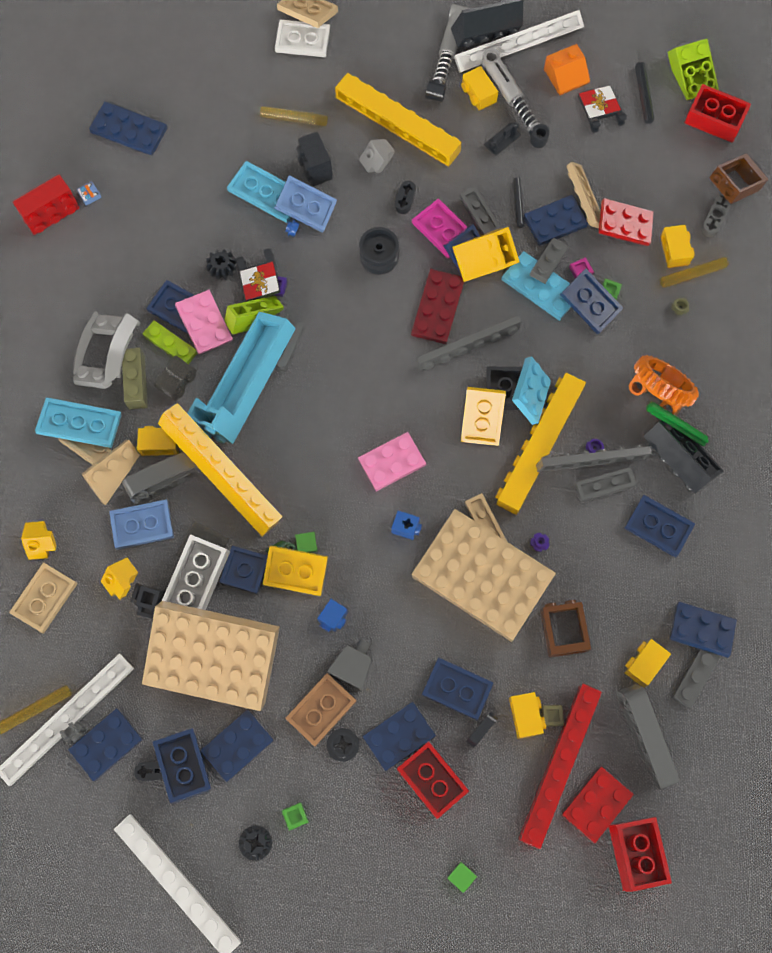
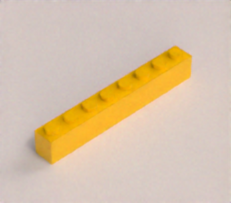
(398, 119)
(542, 441)
(219, 469)

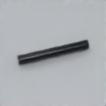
(518, 202)

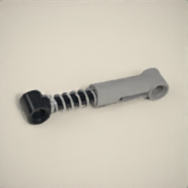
(448, 49)
(514, 96)

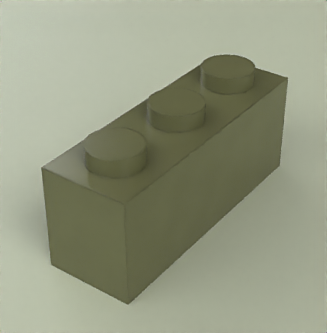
(134, 379)

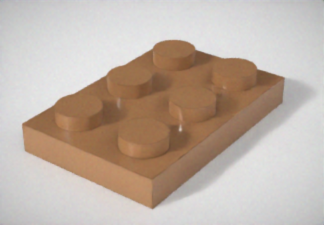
(321, 709)

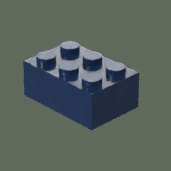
(182, 766)

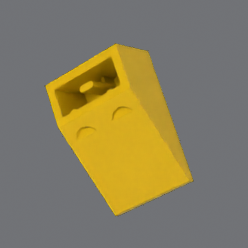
(486, 254)

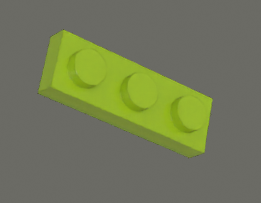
(169, 342)

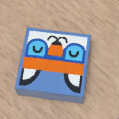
(88, 193)

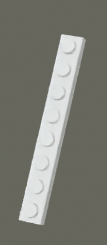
(521, 40)
(72, 711)
(177, 885)

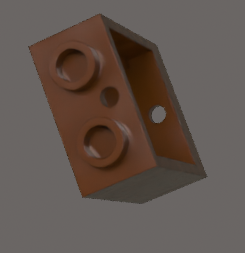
(743, 166)
(569, 649)

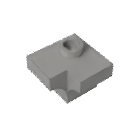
(376, 155)

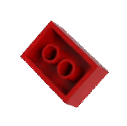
(717, 113)
(46, 204)
(432, 780)
(640, 854)

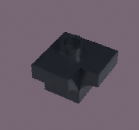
(146, 599)

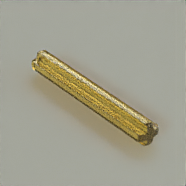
(294, 116)
(694, 272)
(34, 709)

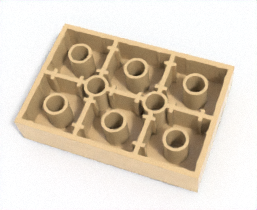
(483, 575)
(210, 655)

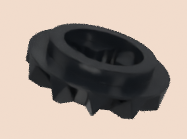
(336, 752)
(264, 838)

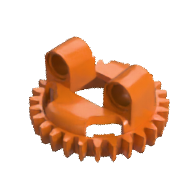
(665, 387)

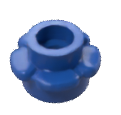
(292, 228)

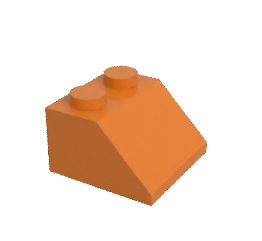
(567, 69)

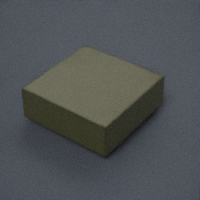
(553, 715)

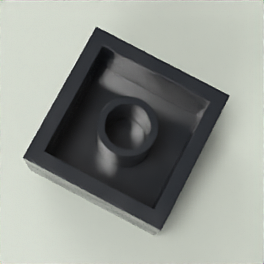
(314, 159)
(503, 379)

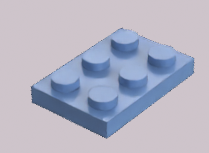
(305, 203)
(141, 524)

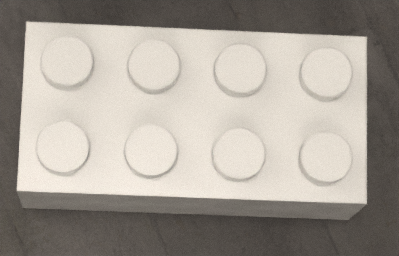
(196, 573)

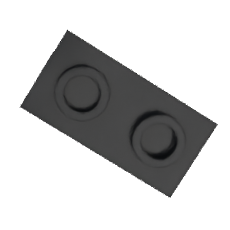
(503, 138)

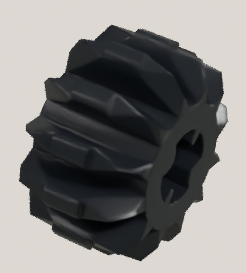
(221, 264)

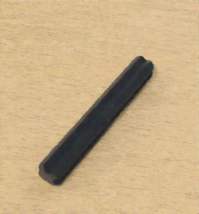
(644, 92)

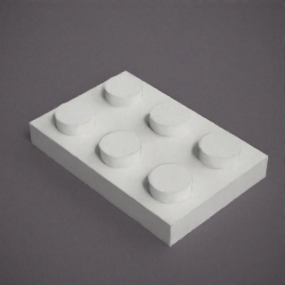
(302, 38)

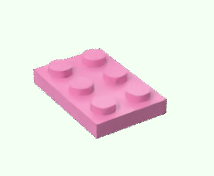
(203, 322)
(392, 461)

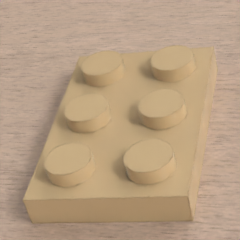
(309, 11)
(43, 598)

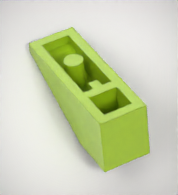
(241, 315)

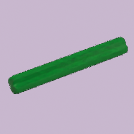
(677, 423)

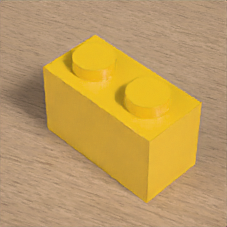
(479, 88)
(677, 246)
(155, 442)
(647, 662)
(526, 715)

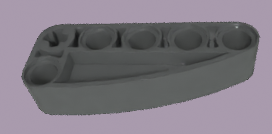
(160, 478)
(648, 735)

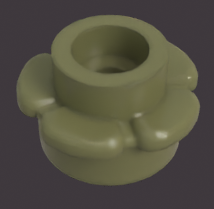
(680, 302)

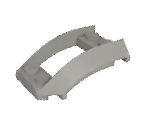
(110, 325)

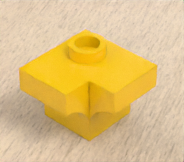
(37, 540)
(119, 577)

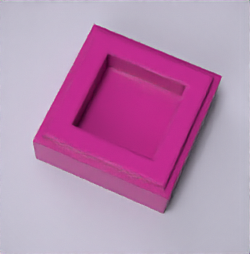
(578, 266)

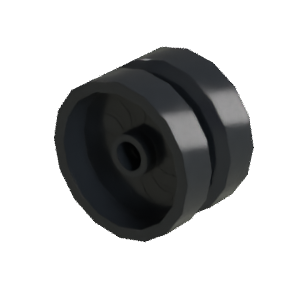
(379, 250)

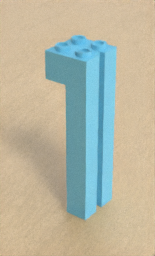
(243, 378)

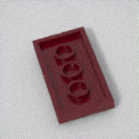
(438, 306)

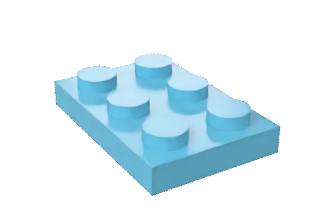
(531, 390)

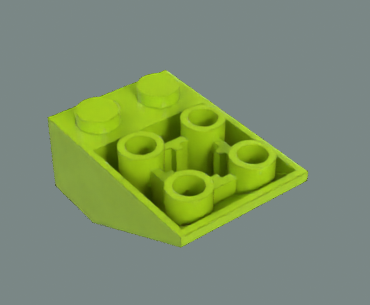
(693, 67)

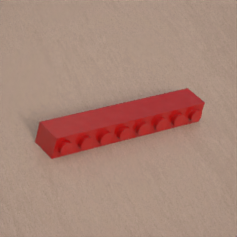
(559, 766)

